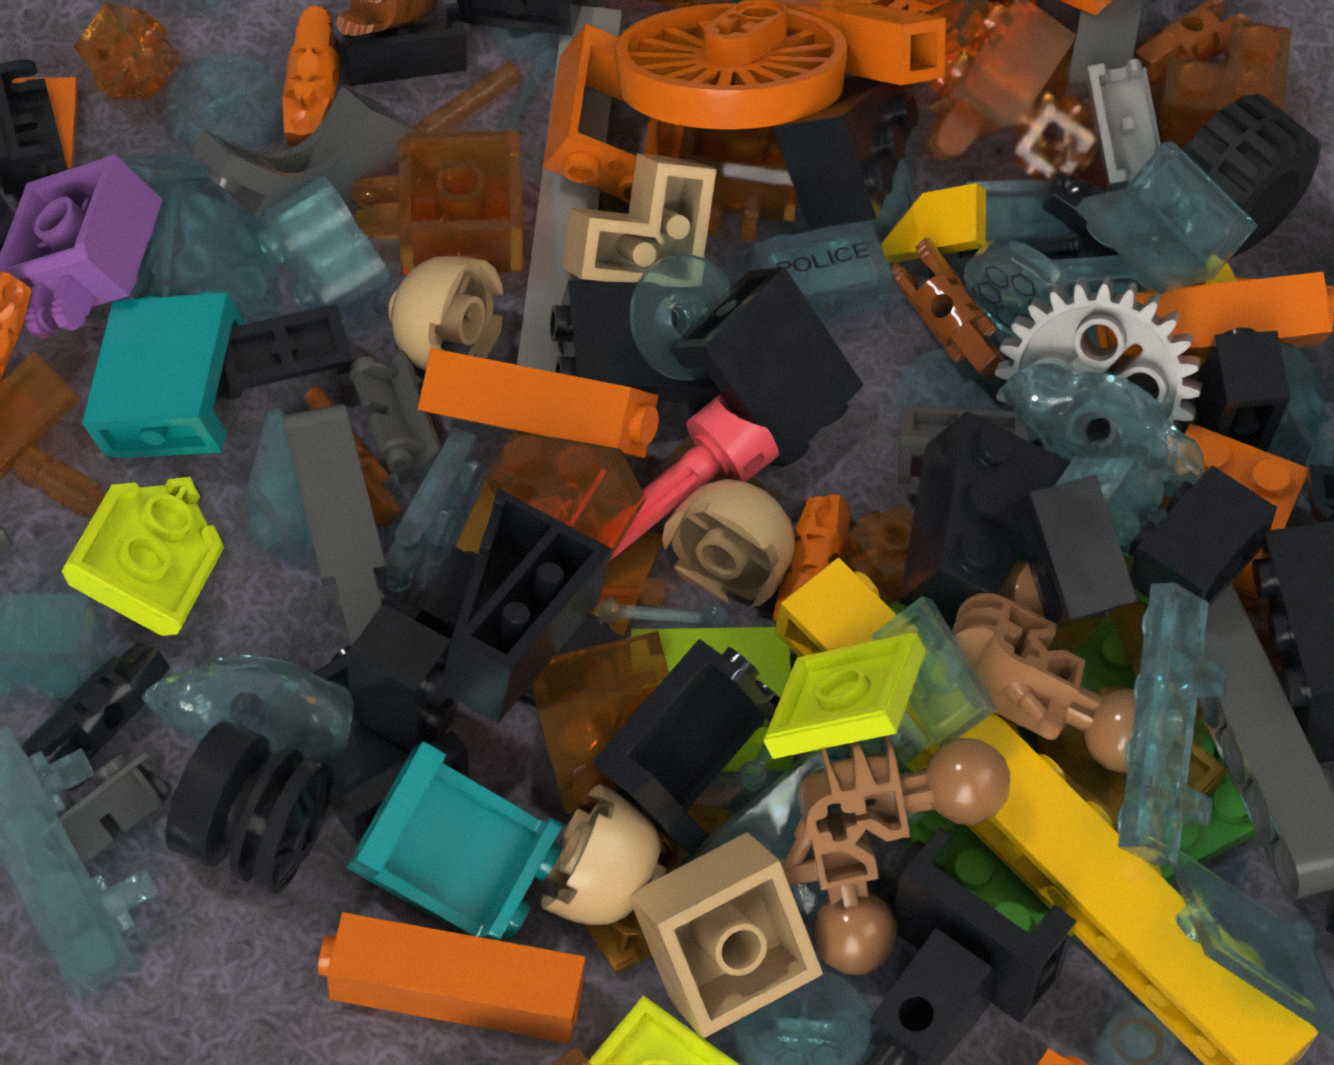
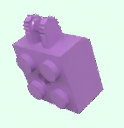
(79, 241)

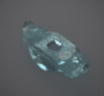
(1063, 402)
(298, 705)

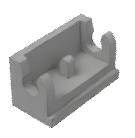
(1122, 120)

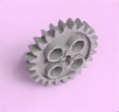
(1061, 338)

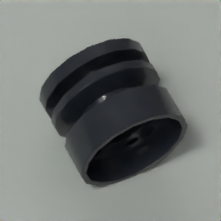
(249, 806)

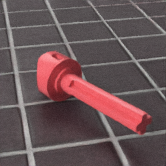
(722, 447)

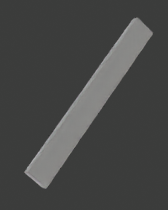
(557, 194)

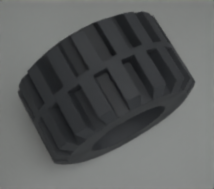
(1257, 160)

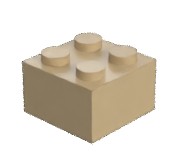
(726, 934)

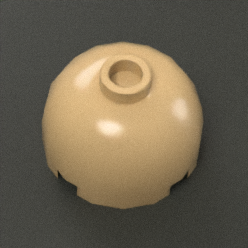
(446, 302)
(731, 540)
(604, 860)

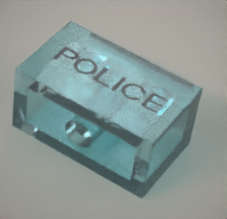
(833, 266)

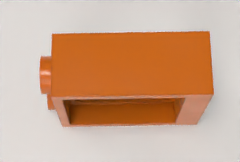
(584, 160)

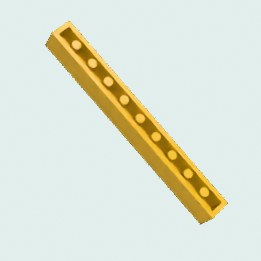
(1073, 861)

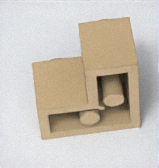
(664, 220)

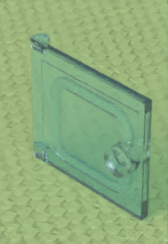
(1255, 943)

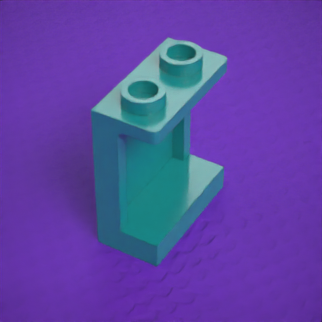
(161, 376)
(455, 848)

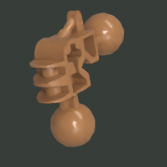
(1035, 687)
(854, 927)

